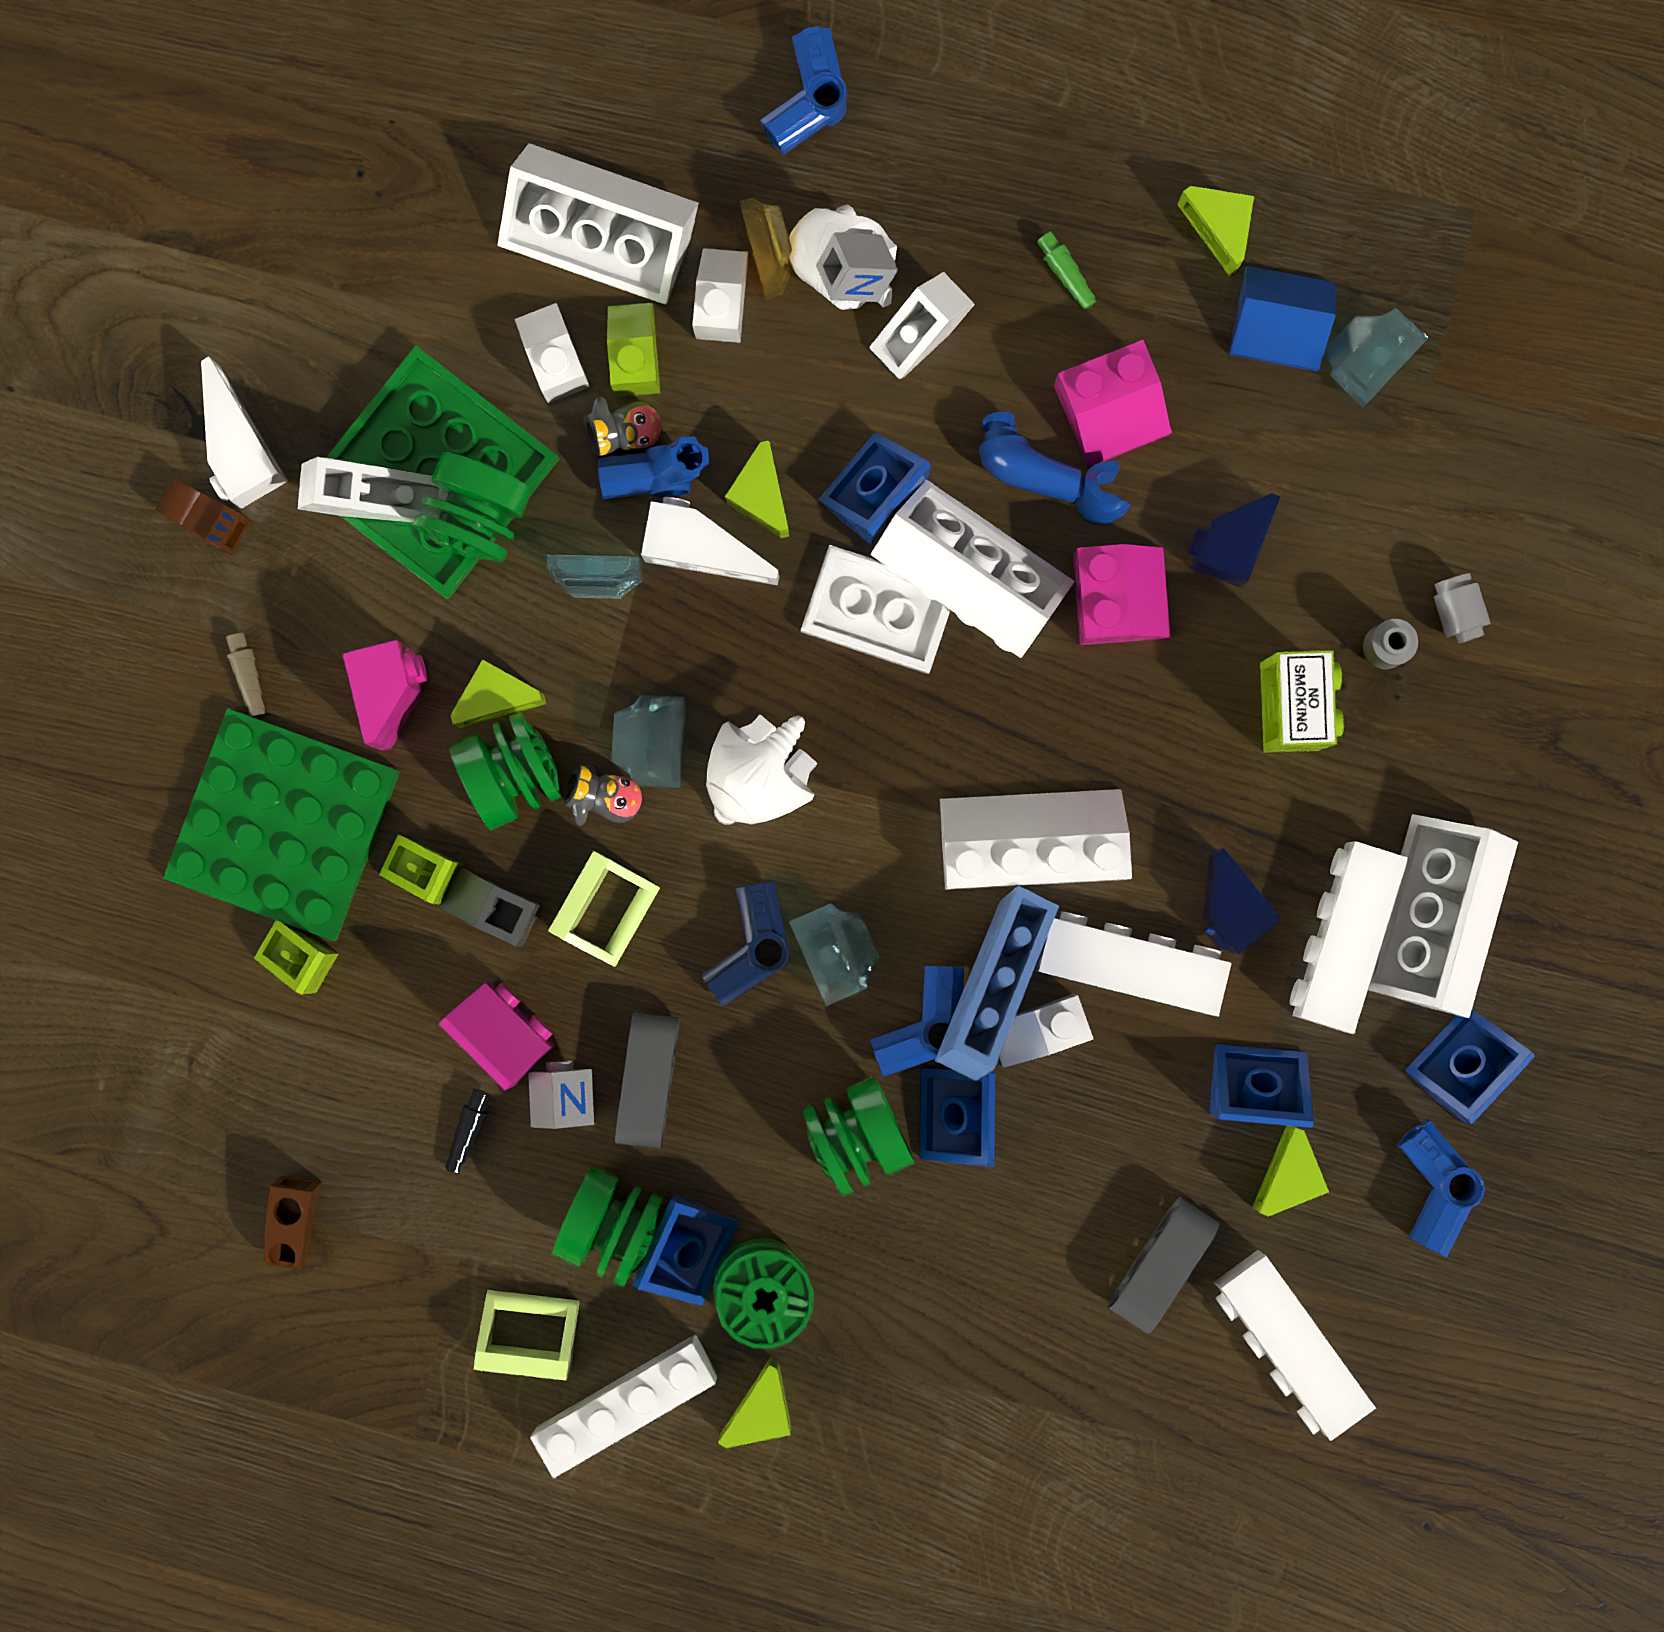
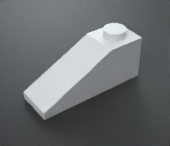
(234, 446)
(364, 490)
(691, 541)

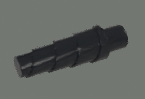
(469, 1126)

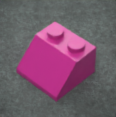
(1114, 403)
(1120, 594)
(385, 689)
(499, 1033)

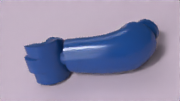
(1019, 465)

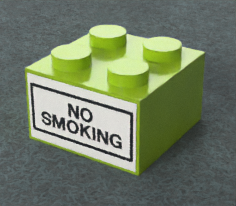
(1300, 701)

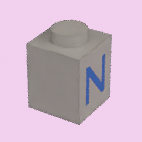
(856, 267)
(561, 1096)

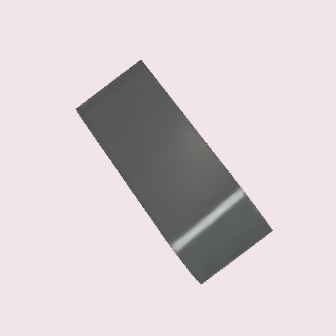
(647, 1080)
(1163, 1265)

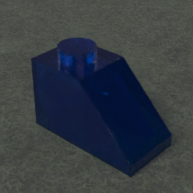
(1233, 541)
(1234, 906)

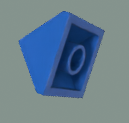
(1283, 318)
(875, 486)
(1469, 1066)
(1261, 1086)
(957, 1117)
(686, 1251)

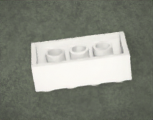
(596, 223)
(972, 568)
(1035, 839)
(1443, 914)

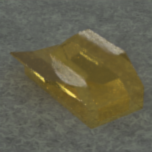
(768, 245)

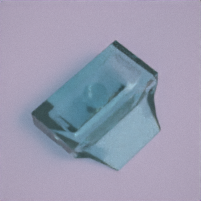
(1372, 352)
(595, 575)
(651, 740)
(836, 951)

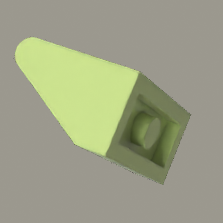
(580, 898)
(523, 1360)

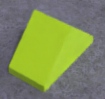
(1221, 222)
(758, 492)
(493, 695)
(419, 870)
(295, 958)
(1291, 1175)
(762, 1411)

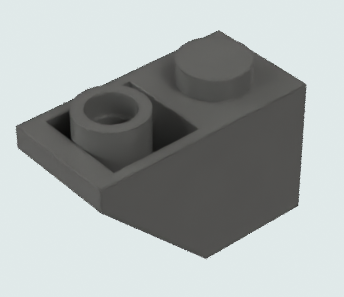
(490, 907)

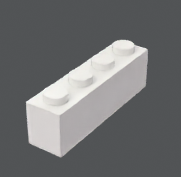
(1348, 936)
(1135, 966)
(1294, 1345)
(624, 1406)

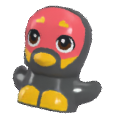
(626, 428)
(607, 795)

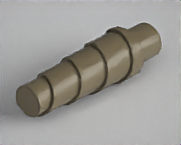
(244, 668)

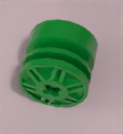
(472, 507)
(505, 771)
(857, 1136)
(607, 1226)
(766, 1265)

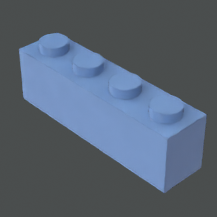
(997, 983)

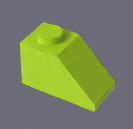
(632, 350)

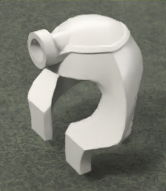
(814, 233)
(749, 771)

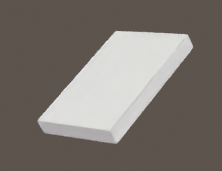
(874, 611)

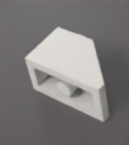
(720, 295)
(921, 324)
(551, 353)
(1045, 1031)

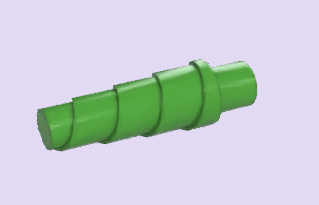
(1064, 266)

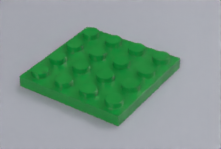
(408, 428)
(281, 825)

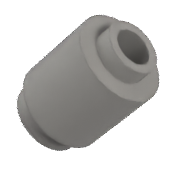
(1461, 608)
(1378, 649)

